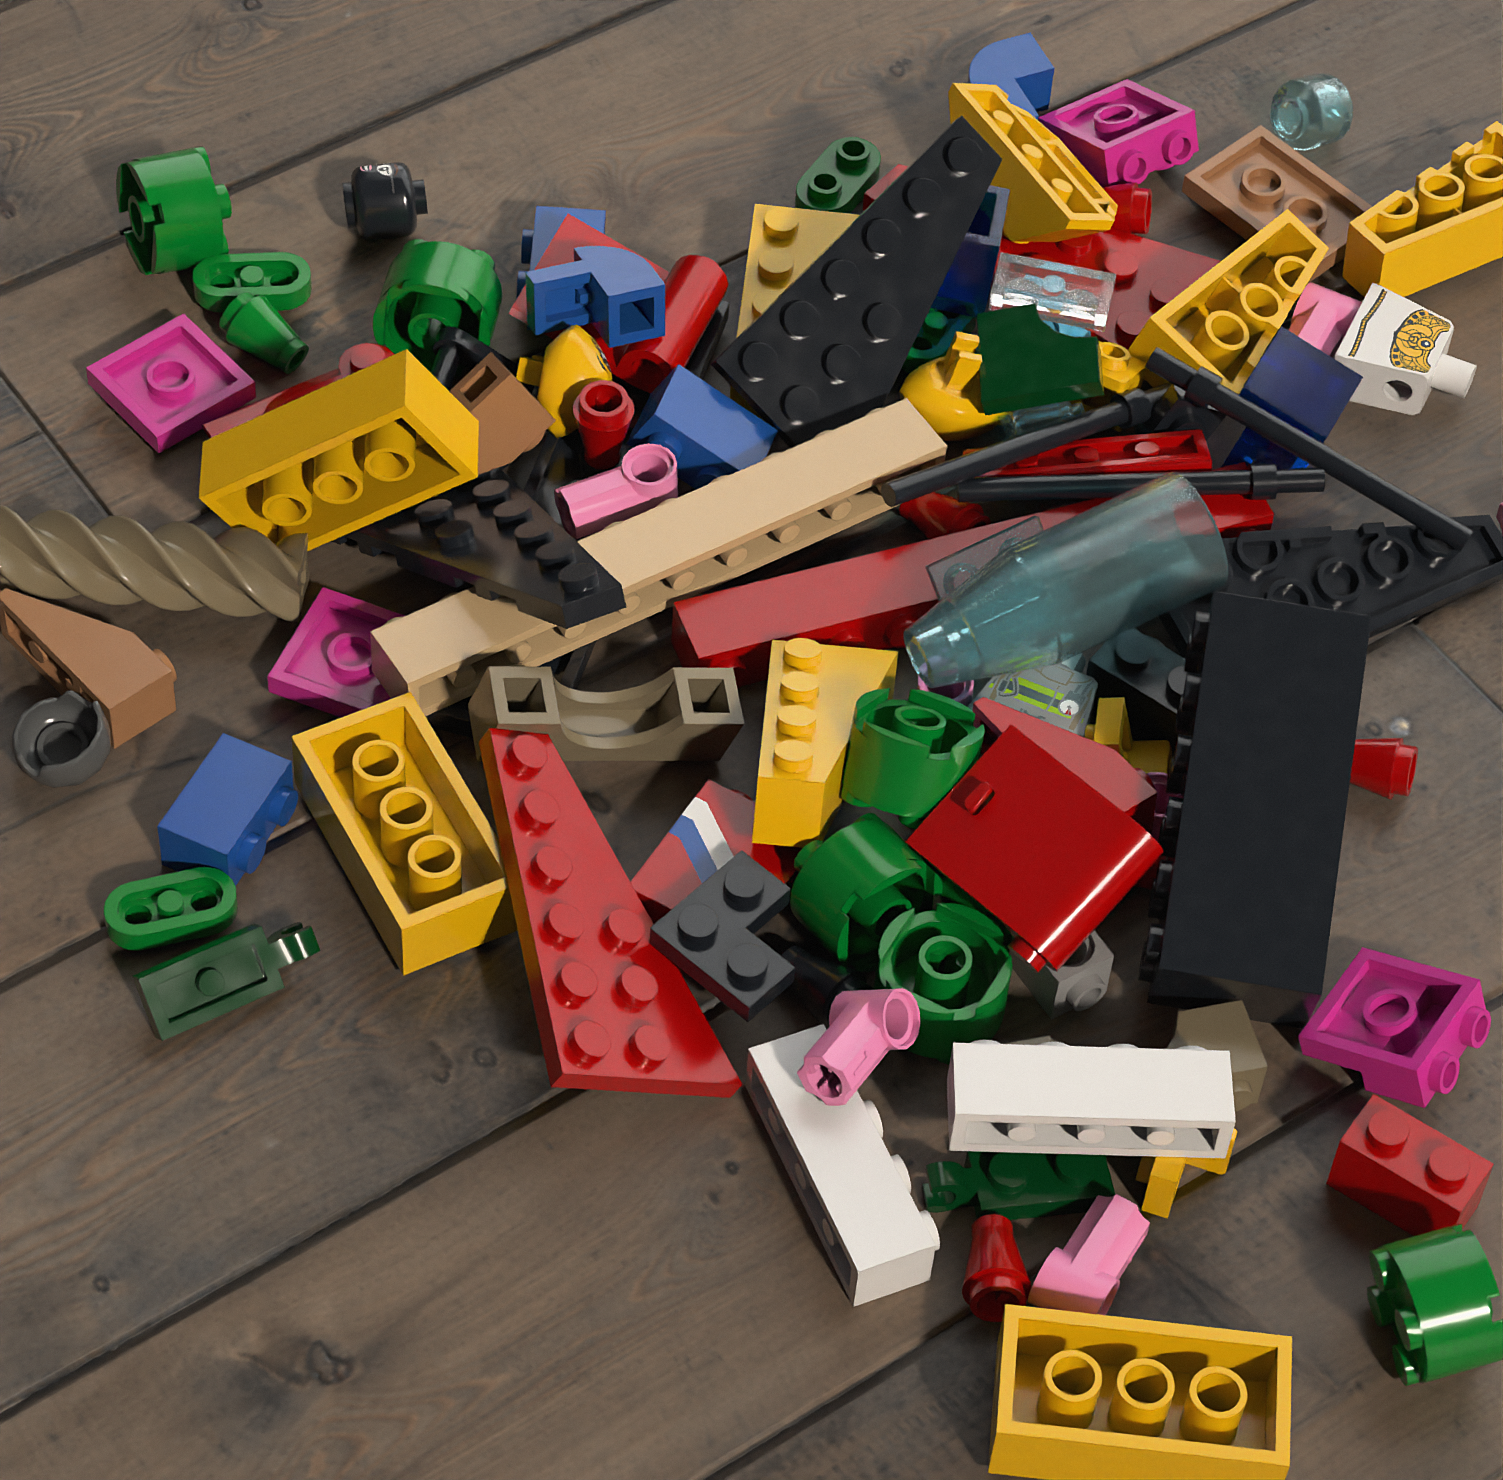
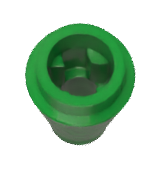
(261, 331)

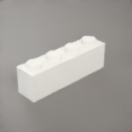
(1090, 1100)
(843, 1175)

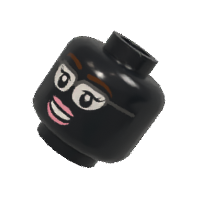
(384, 201)

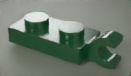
(219, 976)
(1018, 1184)

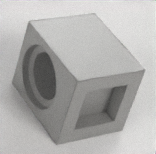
(1073, 985)

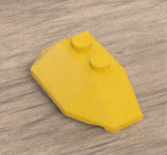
(1048, 186)

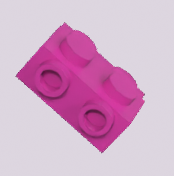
(1125, 132)
(1398, 1025)

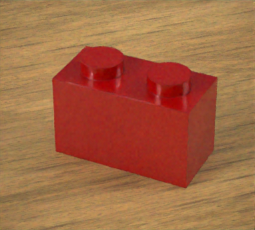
(1407, 1170)

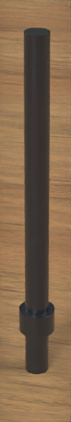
(1205, 389)
(1124, 410)
(1260, 482)

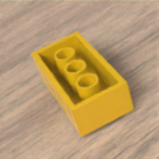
(342, 455)
(405, 831)
(1137, 1399)

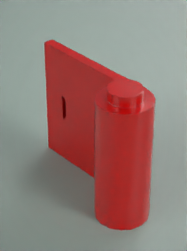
(691, 299)
(1041, 853)

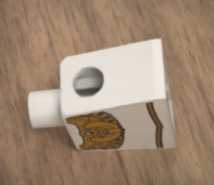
(1401, 353)

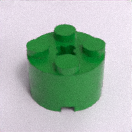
(172, 210)
(433, 289)
(908, 752)
(858, 886)
(954, 970)
(1438, 1303)

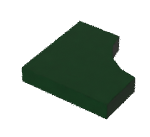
(1031, 363)

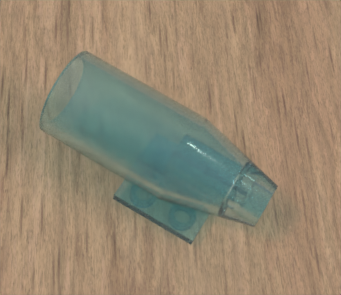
(1059, 591)

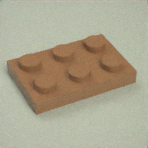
(1263, 178)

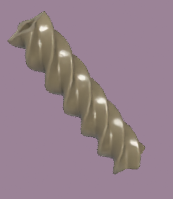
(169, 567)

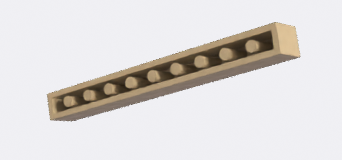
(667, 554)

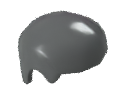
(62, 740)

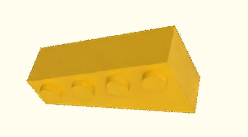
(1435, 227)
(779, 250)
(1235, 306)
(807, 734)

